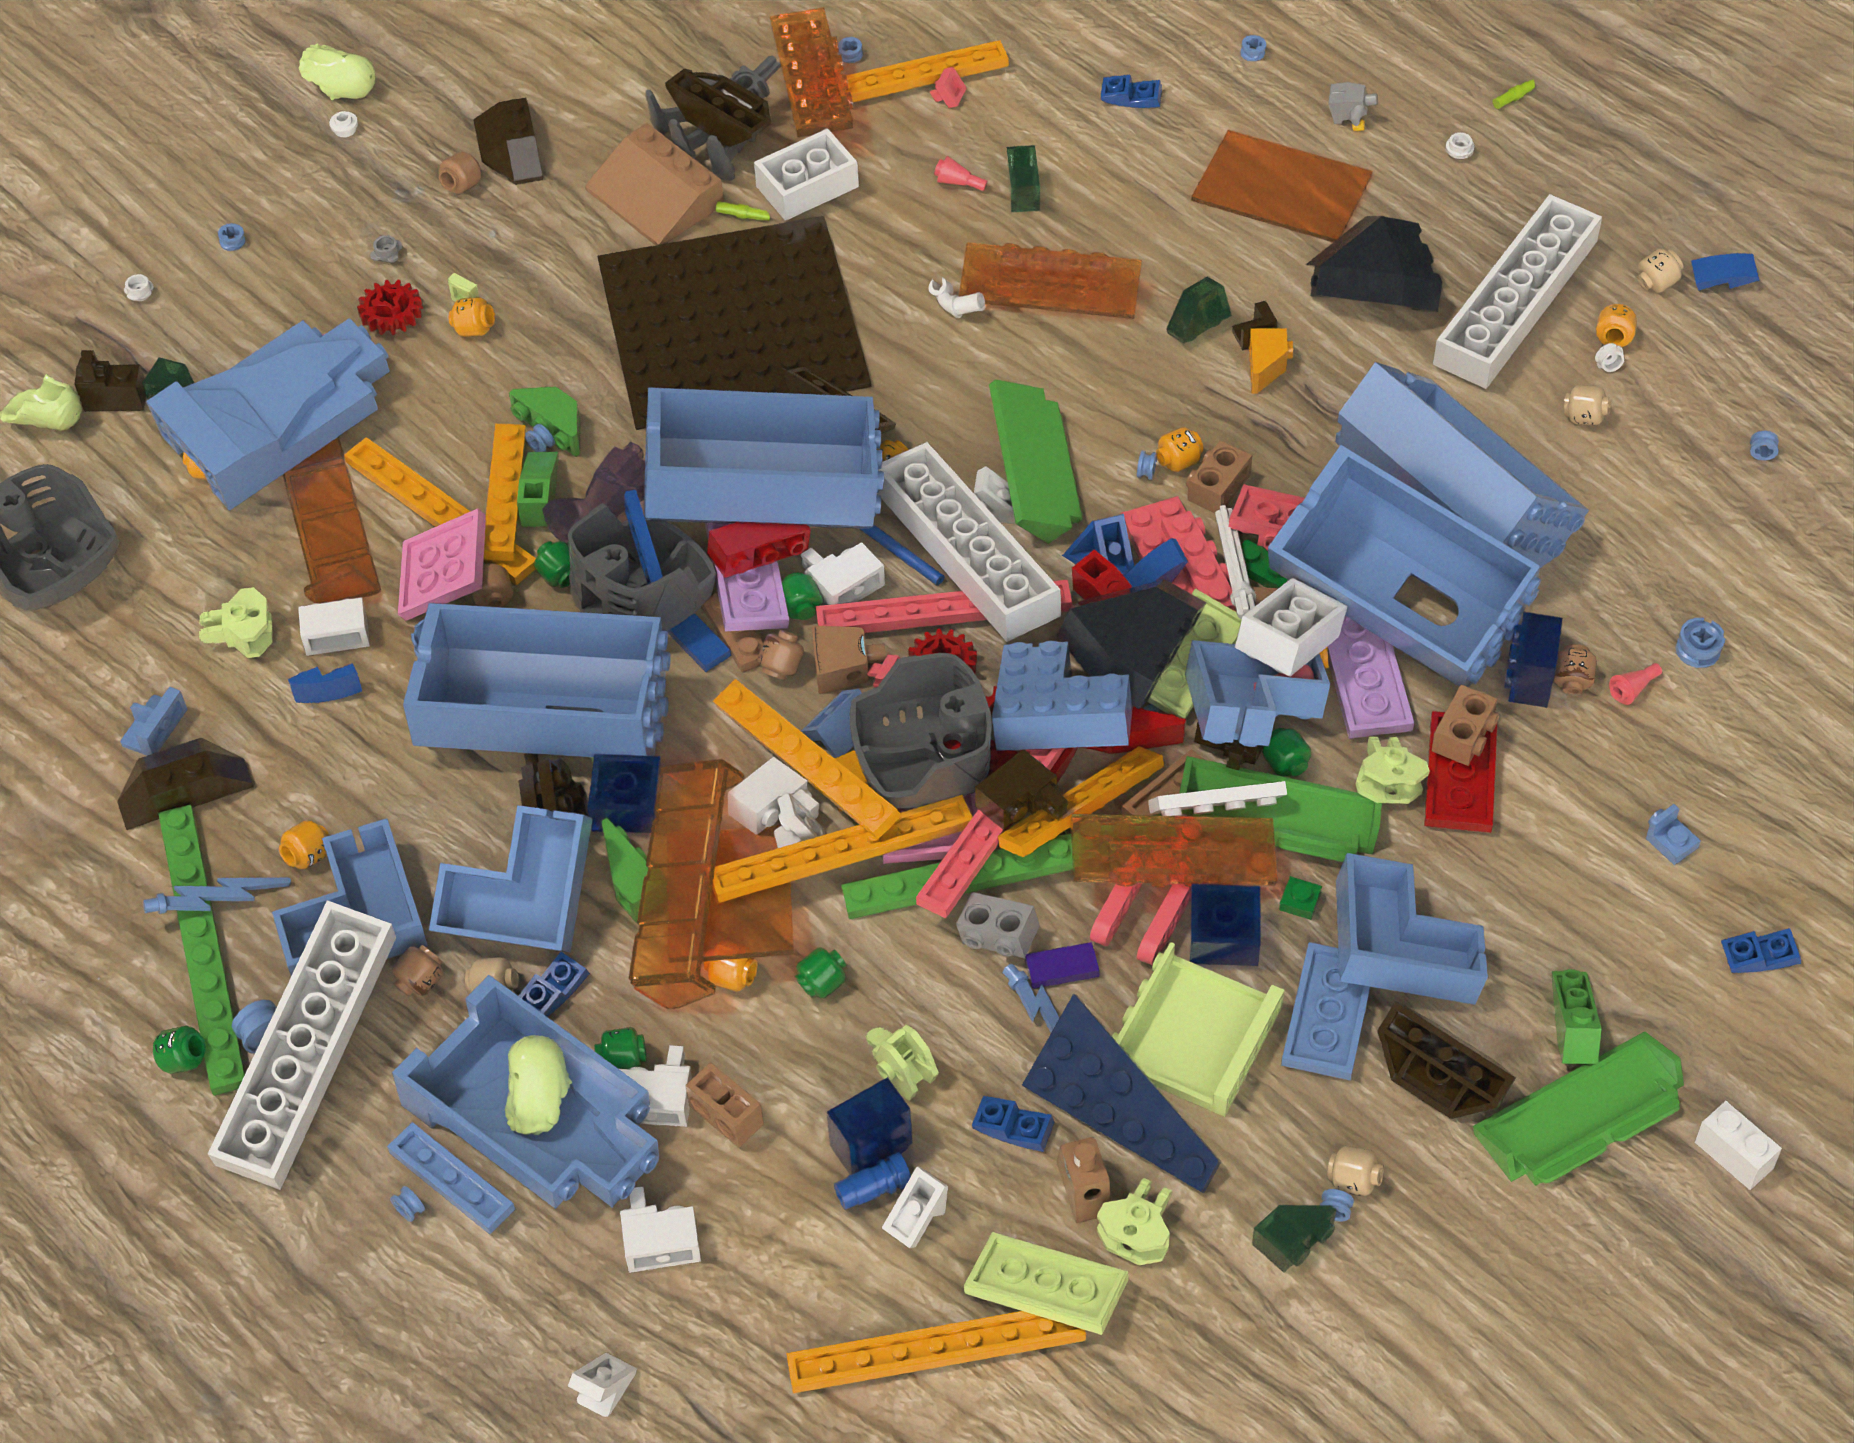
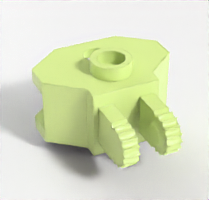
(240, 623)
(1391, 770)
(902, 1058)
(1136, 1225)

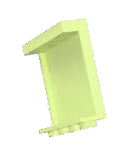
(1197, 1030)

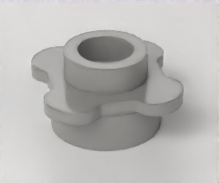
(386, 249)

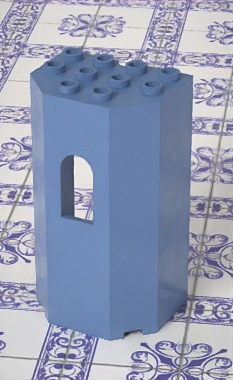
(762, 458)
(1457, 461)
(1365, 537)
(538, 681)

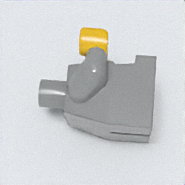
(1350, 102)

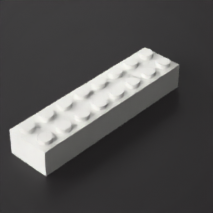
(1517, 291)
(969, 542)
(302, 1045)

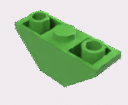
(552, 410)

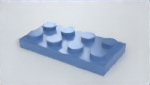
(1325, 1017)

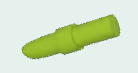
(1513, 94)
(742, 211)

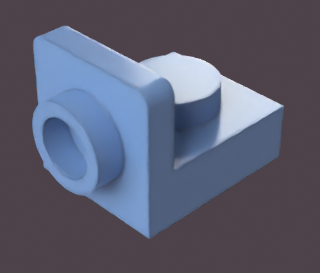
(1670, 835)

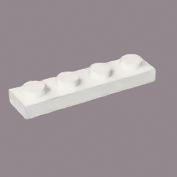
(1232, 798)

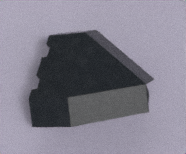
(1378, 263)
(1131, 633)

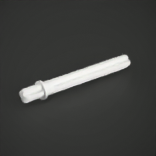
(1242, 594)

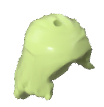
(337, 72)
(50, 406)
(535, 1085)

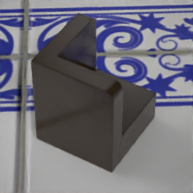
(1262, 319)

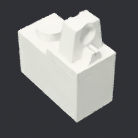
(845, 577)
(756, 798)
(666, 1089)
(659, 1237)

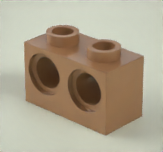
(1219, 476)
(1462, 723)
(724, 1104)

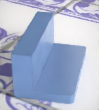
(833, 724)

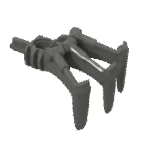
(719, 157)

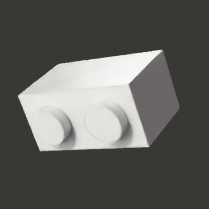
(334, 626)
(1738, 1145)

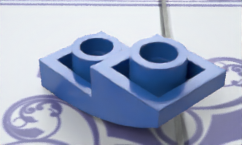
(1123, 92)
(1734, 268)
(1159, 564)
(314, 688)
(1762, 953)
(554, 985)
(1012, 1125)

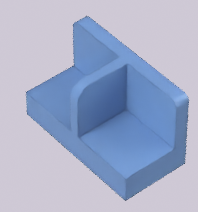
(154, 722)

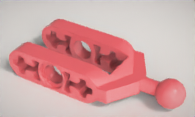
(1158, 931)

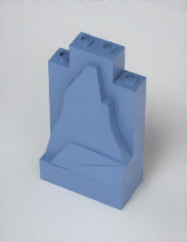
(272, 407)
(467, 1092)

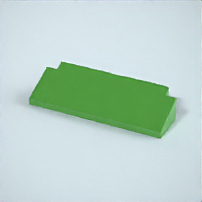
(1035, 460)
(1305, 821)
(1584, 1111)

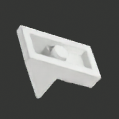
(994, 494)
(796, 823)
(916, 1206)
(602, 1383)

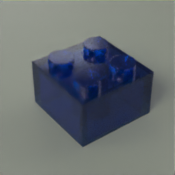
(1533, 659)
(624, 791)
(1225, 925)
(870, 1126)

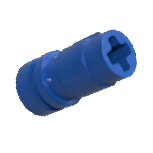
(873, 1181)

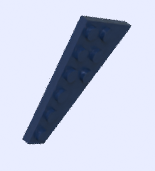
(1105, 1088)

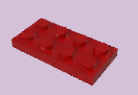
(1459, 793)

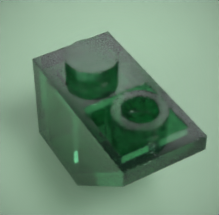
(1023, 178)
(1199, 309)
(164, 374)
(1291, 1232)

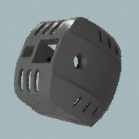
(56, 529)
(601, 566)
(909, 759)

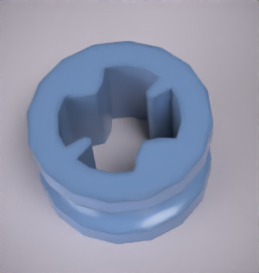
(850, 44)
(1253, 54)
(231, 230)
(539, 438)
(1762, 452)
(1146, 465)
(1339, 1201)
(407, 1203)

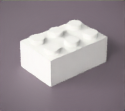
(806, 174)
(1290, 627)

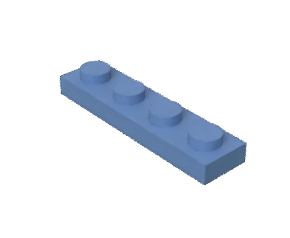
(451, 1178)

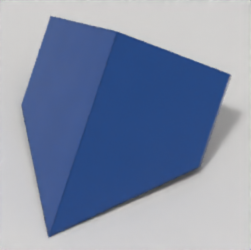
(1108, 538)

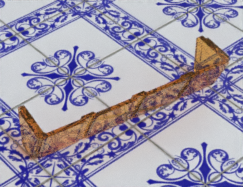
(330, 528)
(680, 882)

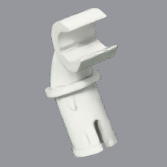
(954, 304)

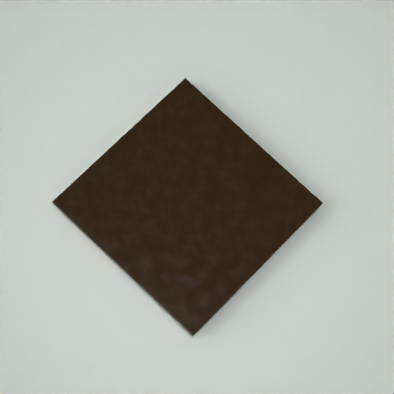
(732, 313)

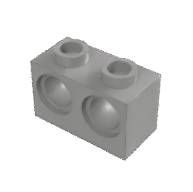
(998, 925)

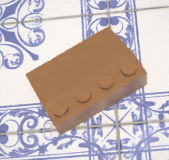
(655, 186)

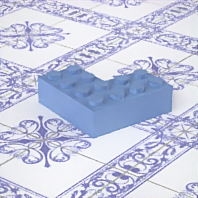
(1225, 698)
(1048, 708)
(366, 883)
(534, 898)
(1392, 946)

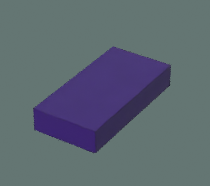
(1062, 965)

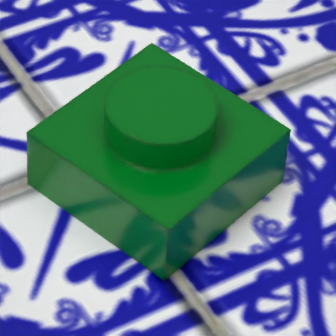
(1300, 898)

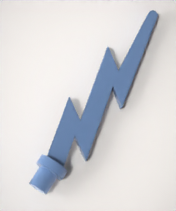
(193, 897)
(1019, 981)

